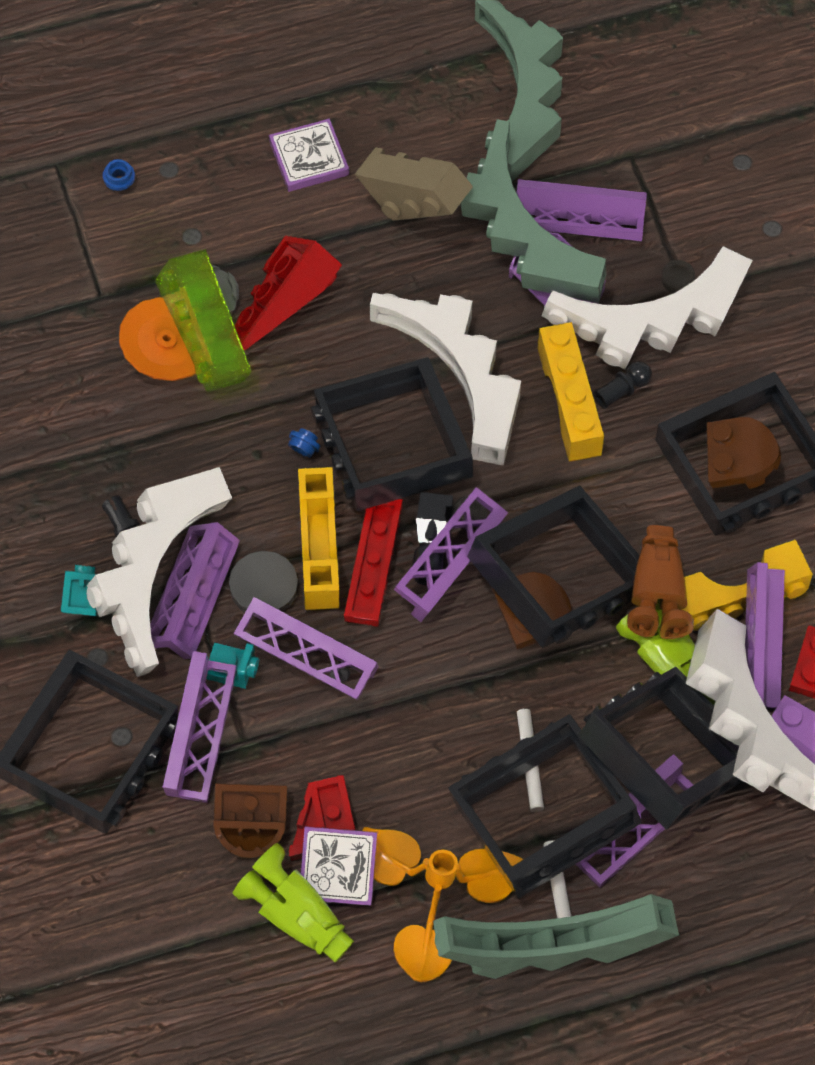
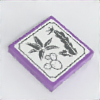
(309, 155)
(340, 864)

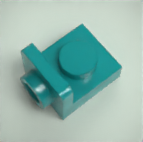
(75, 591)
(245, 661)

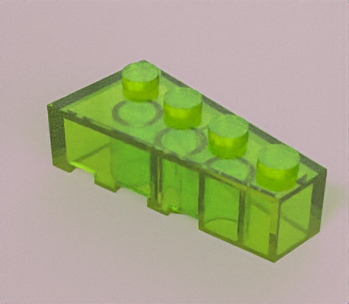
(203, 320)

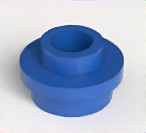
(118, 168)
(304, 442)

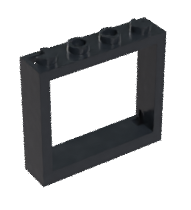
(380, 386)
(728, 406)
(598, 529)
(44, 708)
(633, 769)
(568, 848)

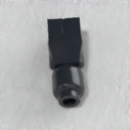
(432, 516)

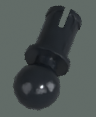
(637, 375)

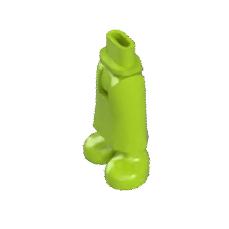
(659, 652)
(295, 907)

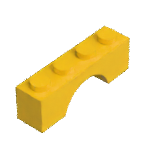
(576, 405)
(318, 538)
(707, 596)

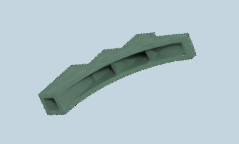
(538, 85)
(543, 259)
(549, 944)

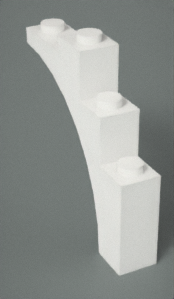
(658, 321)
(471, 358)
(127, 589)
(740, 716)

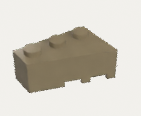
(413, 187)

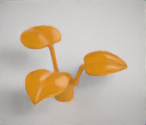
(399, 855)

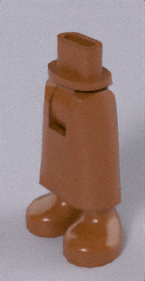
(660, 577)

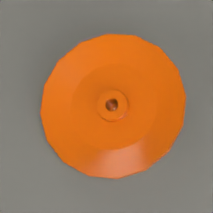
(154, 343)

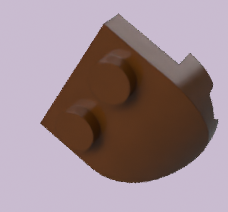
(740, 452)
(548, 595)
(249, 817)

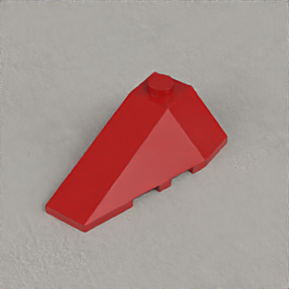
(294, 277)

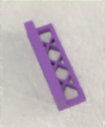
(584, 205)
(456, 565)
(197, 588)
(765, 630)
(312, 637)
(186, 725)
(670, 773)

